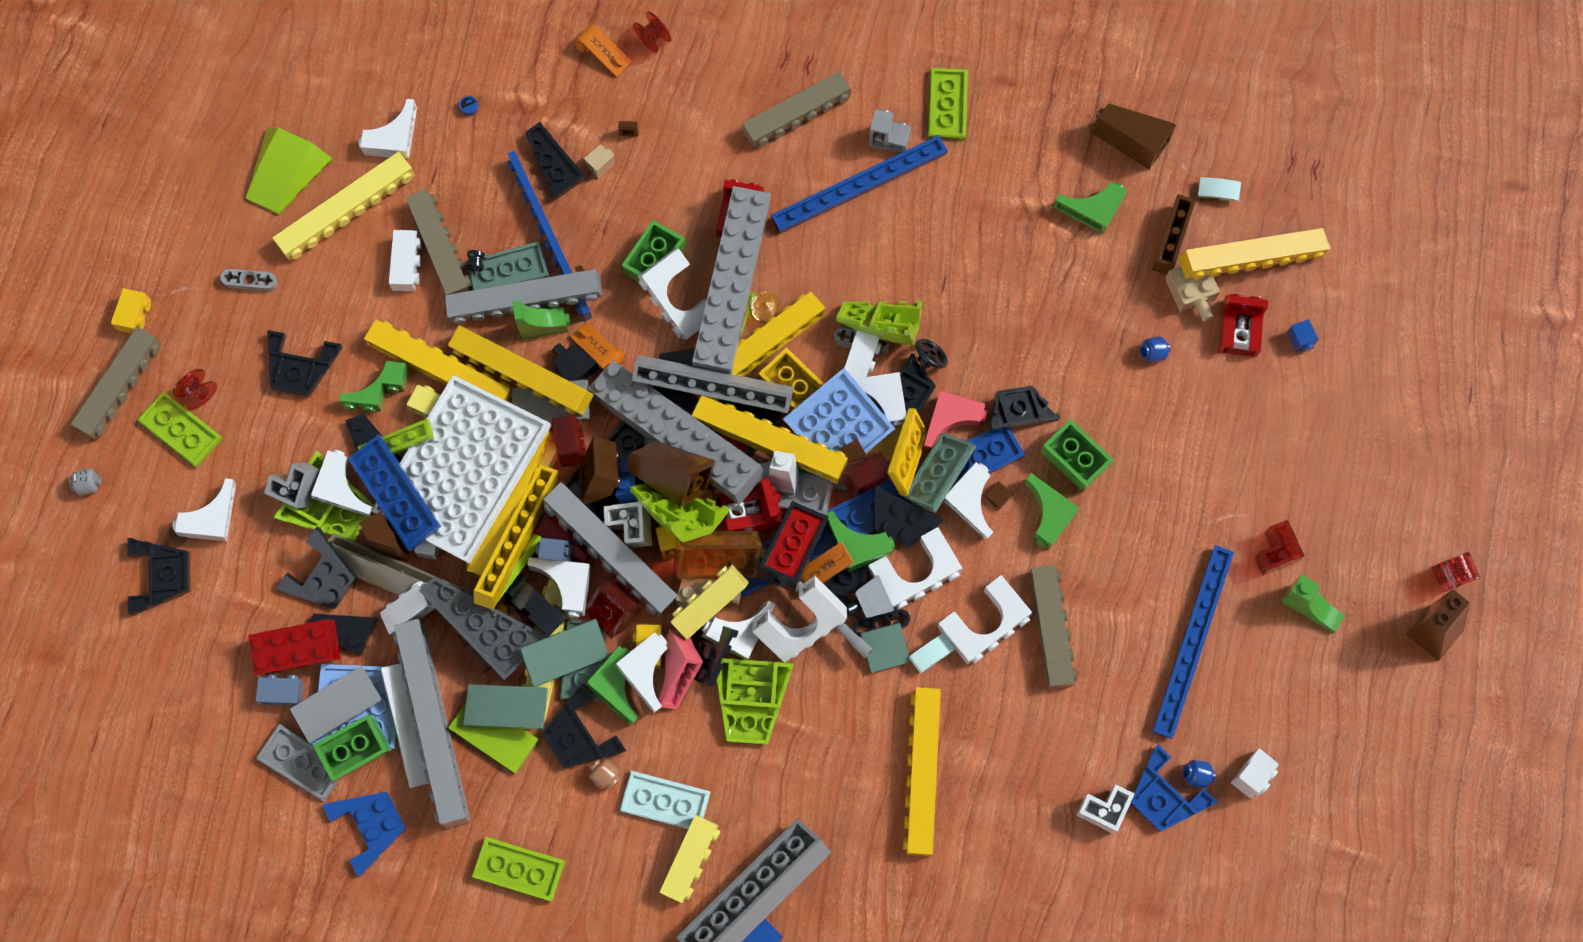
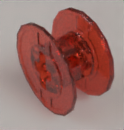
(652, 32)
(192, 386)

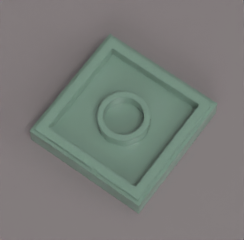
(887, 646)

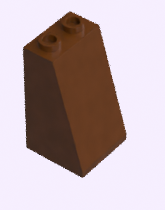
(1133, 133)
(672, 471)
(1441, 624)

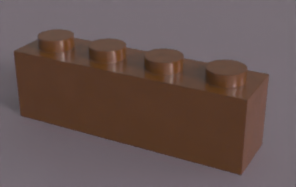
(1174, 234)

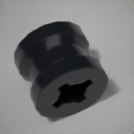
(475, 260)

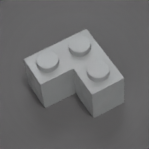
(888, 134)
(296, 487)

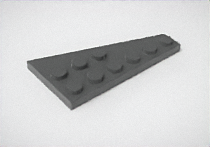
(486, 630)

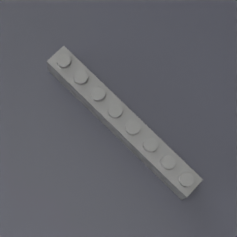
(533, 293)
(712, 383)

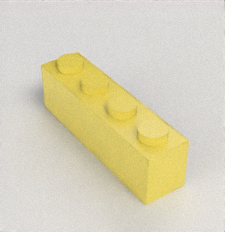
(709, 601)
(689, 859)

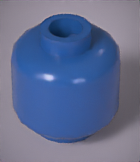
(1154, 349)
(1198, 773)

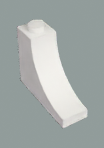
(392, 137)
(888, 394)
(782, 472)
(333, 488)
(966, 498)
(210, 521)
(570, 578)
(745, 640)
(640, 665)

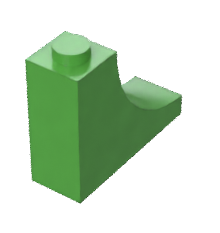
(1095, 210)
(539, 322)
(1054, 509)
(862, 547)
(1306, 599)
(609, 686)

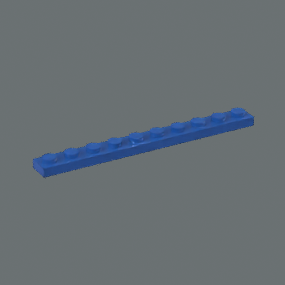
(859, 184)
(544, 226)
(1193, 642)

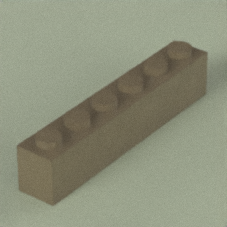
(796, 110)
(437, 242)
(116, 384)
(1051, 627)

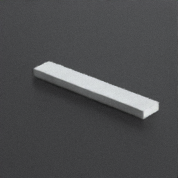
(404, 725)

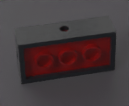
(793, 546)

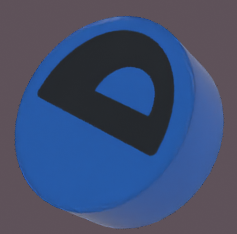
(468, 105)

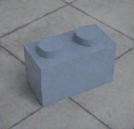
(555, 549)
(279, 691)

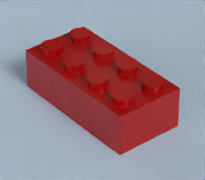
(294, 647)

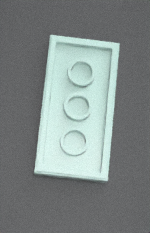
(663, 800)

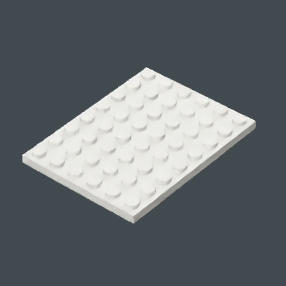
(471, 463)

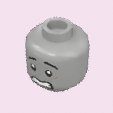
(85, 481)

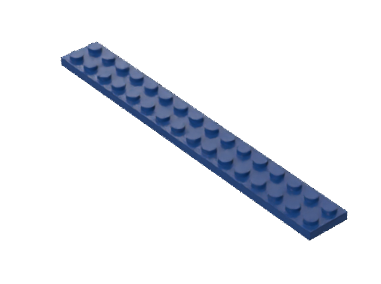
(992, 450)

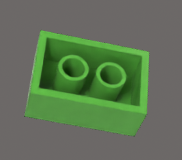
(650, 248)
(1076, 455)
(352, 747)

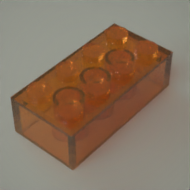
(710, 553)

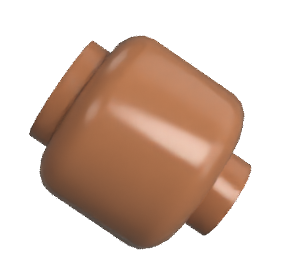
(604, 774)

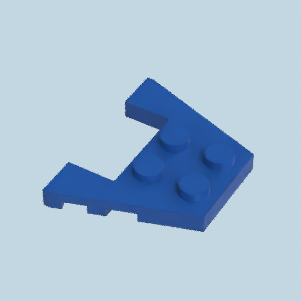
(1160, 801)
(376, 820)

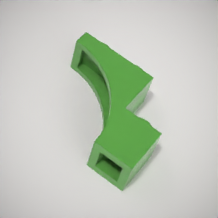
(371, 398)

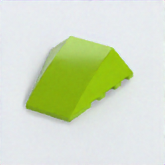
(284, 169)
(887, 321)
(326, 516)
(684, 522)
(751, 697)

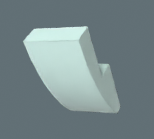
(1219, 188)
(932, 653)

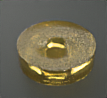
(767, 299)

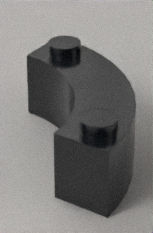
(538, 609)

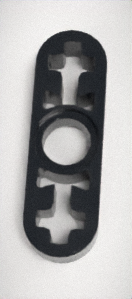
(865, 622)

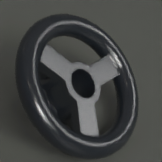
(929, 357)

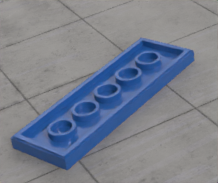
(394, 492)

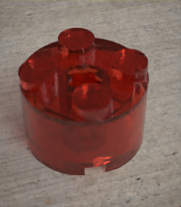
(1456, 572)

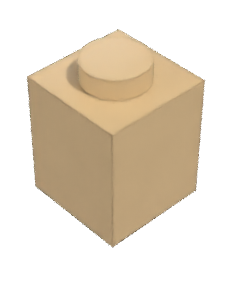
(599, 161)

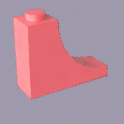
(953, 412)
(681, 668)

